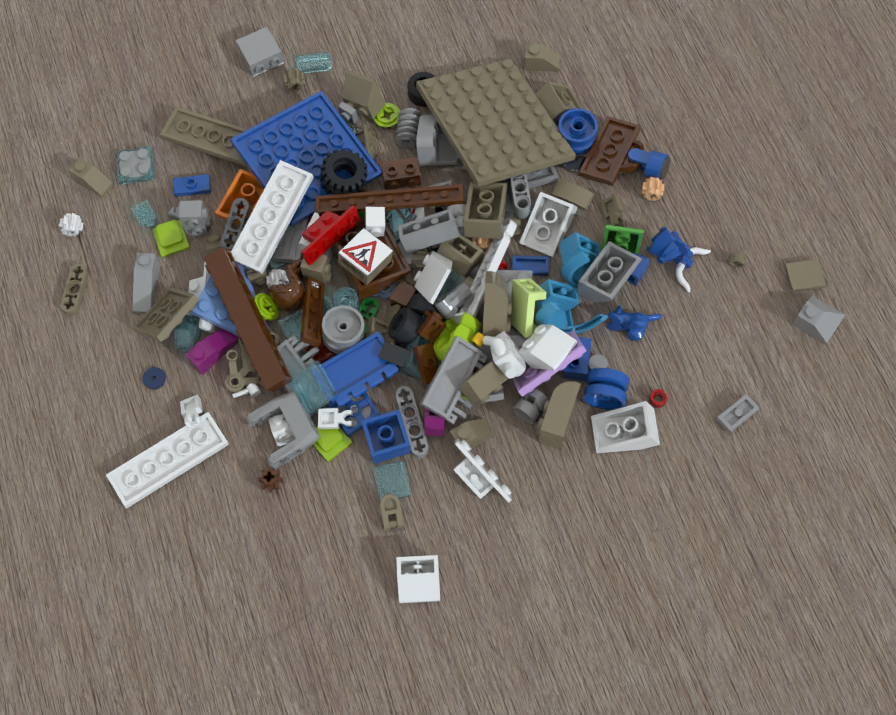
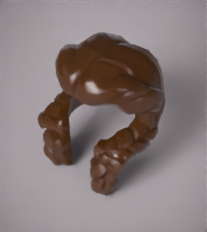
(289, 296)

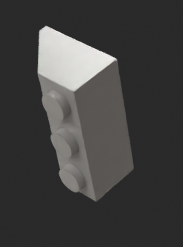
(607, 273)

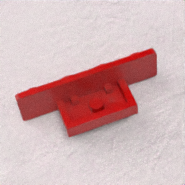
(326, 232)

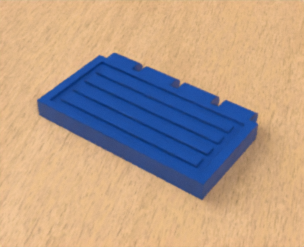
(358, 367)

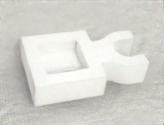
(190, 409)
(331, 418)

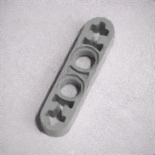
(413, 421)

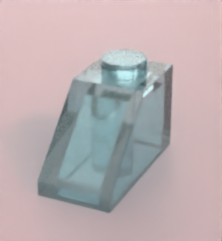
(187, 334)

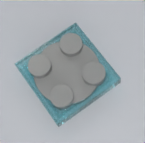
(135, 165)

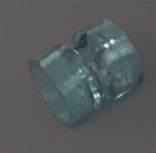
(347, 297)

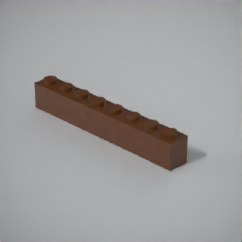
(247, 319)

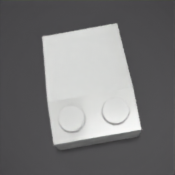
(548, 224)
(433, 275)
(625, 429)

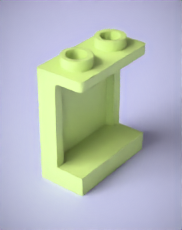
(523, 304)

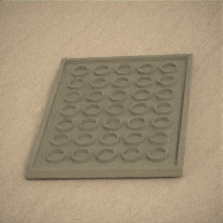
(495, 122)

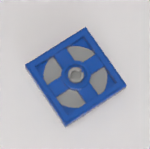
(362, 409)

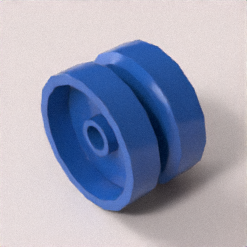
(579, 129)
(606, 388)

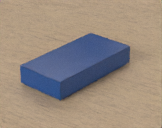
(537, 264)

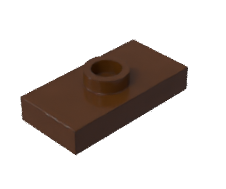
(426, 362)

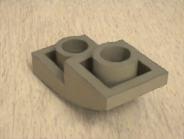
(573, 194)

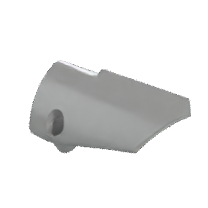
(433, 145)

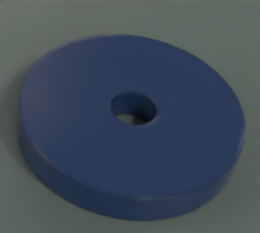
(154, 372)

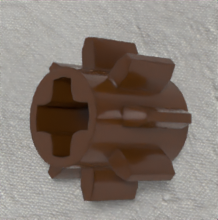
(266, 477)

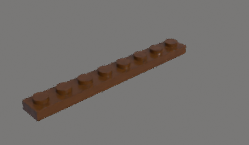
(392, 199)

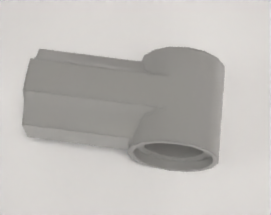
(449, 303)

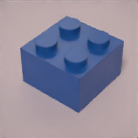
(386, 436)

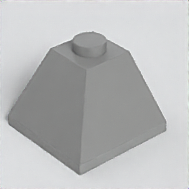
(818, 319)

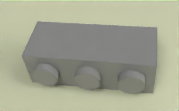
(428, 231)

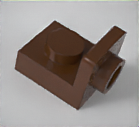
(432, 326)

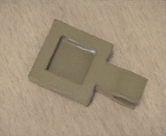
(611, 208)

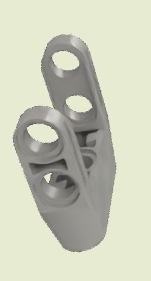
(298, 420)

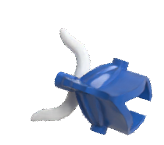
(670, 247)

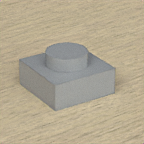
(347, 113)

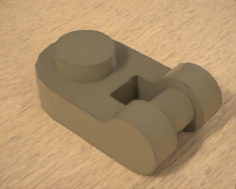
(390, 505)

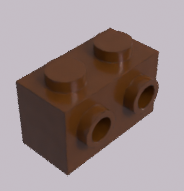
(401, 173)

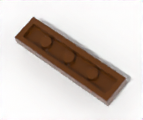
(312, 312)

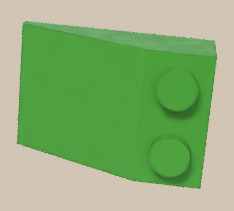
(626, 238)

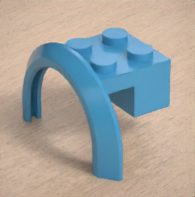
(577, 256)
(557, 308)

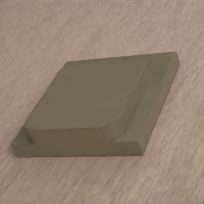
(805, 275)

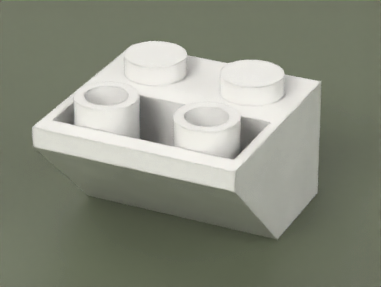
(418, 579)

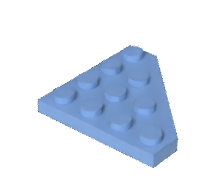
(212, 309)

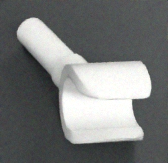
(252, 389)

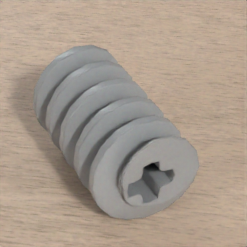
(407, 127)

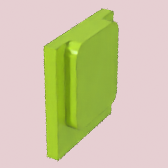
(170, 238)
(331, 442)

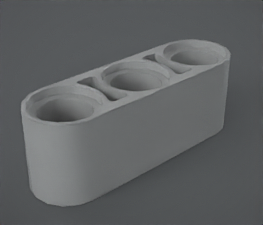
(520, 198)

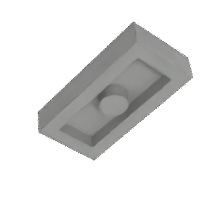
(737, 413)

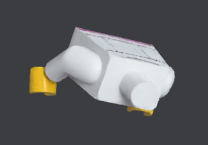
(504, 353)

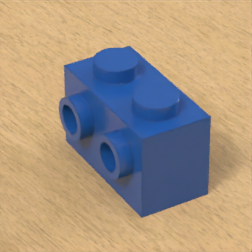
(579, 368)

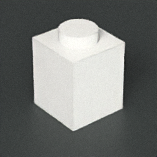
(375, 220)

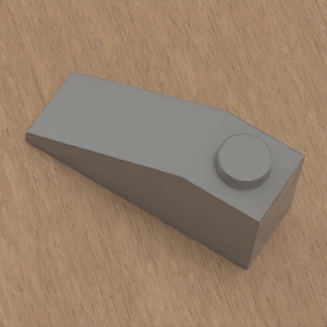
(145, 281)

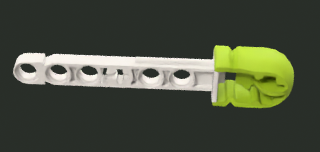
(464, 323)

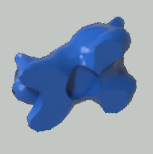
(633, 323)

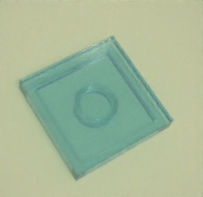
(313, 387)

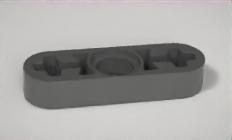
(234, 210)

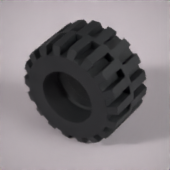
(343, 161)

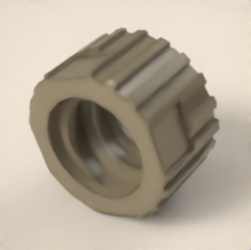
(737, 259)

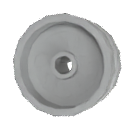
(342, 328)

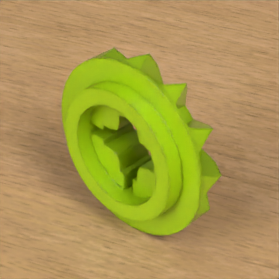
(392, 111)
(265, 301)

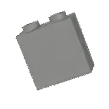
(260, 51)

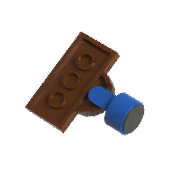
(619, 151)

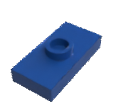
(192, 185)

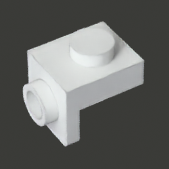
(281, 430)

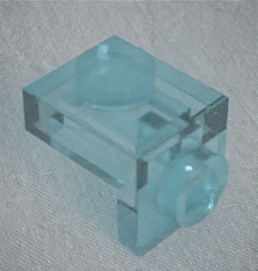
(144, 214)

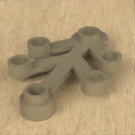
(247, 367)

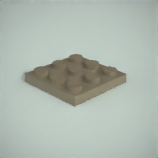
(166, 314)

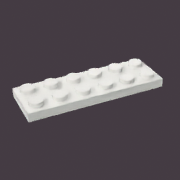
(271, 216)
(167, 460)

